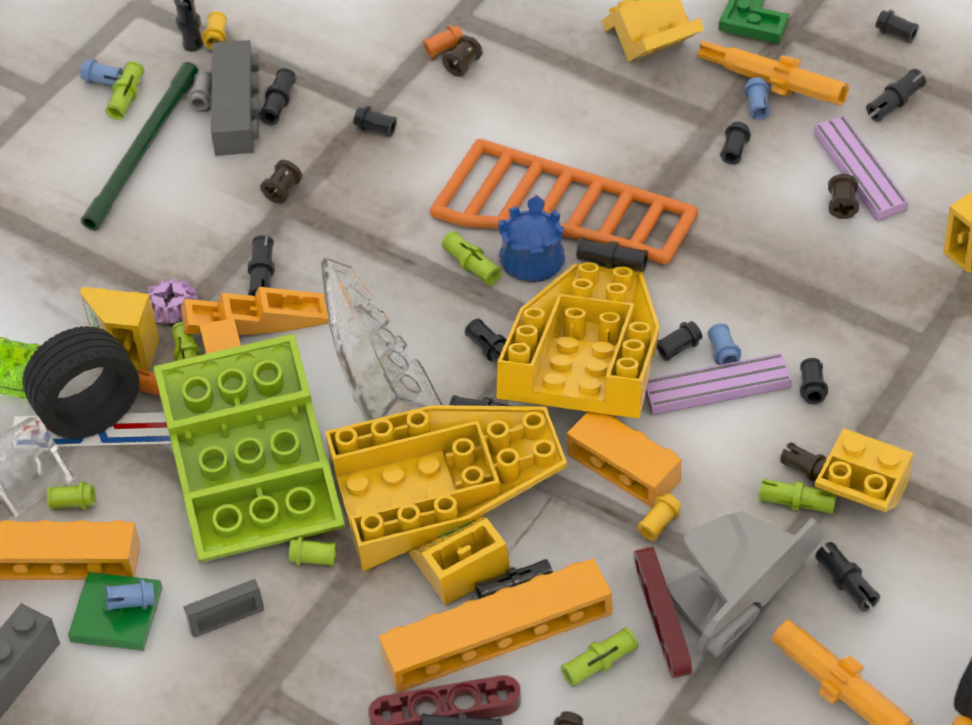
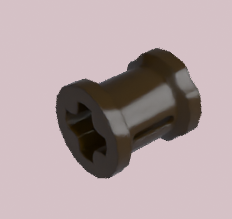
(462, 56)
(281, 181)
(843, 191)

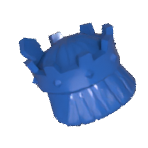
(531, 242)

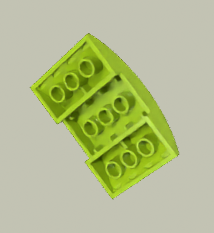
(248, 448)

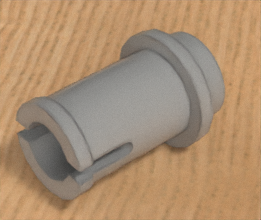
(200, 95)

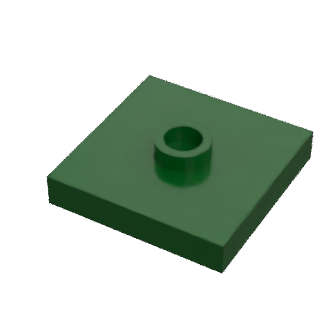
(112, 628)

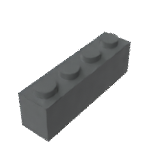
(233, 97)
(25, 646)

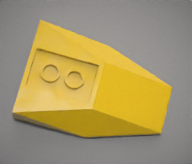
(583, 343)
(436, 471)

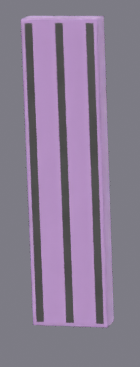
(856, 159)
(717, 383)

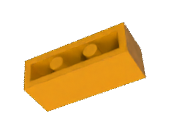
(624, 456)

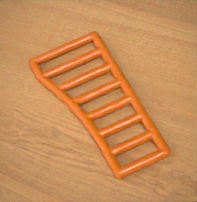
(566, 175)

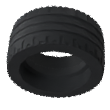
(67, 357)

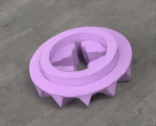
(161, 292)

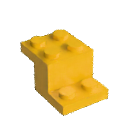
(650, 25)

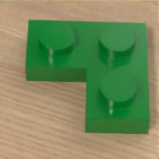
(753, 21)

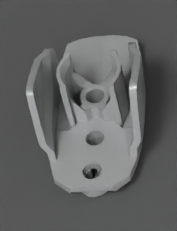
(739, 572)

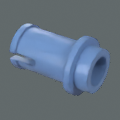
(99, 73)
(756, 92)
(723, 344)
(130, 595)

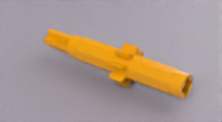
(782, 74)
(838, 677)

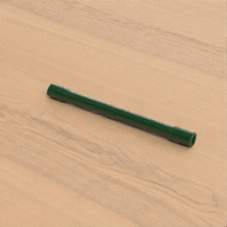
(103, 202)

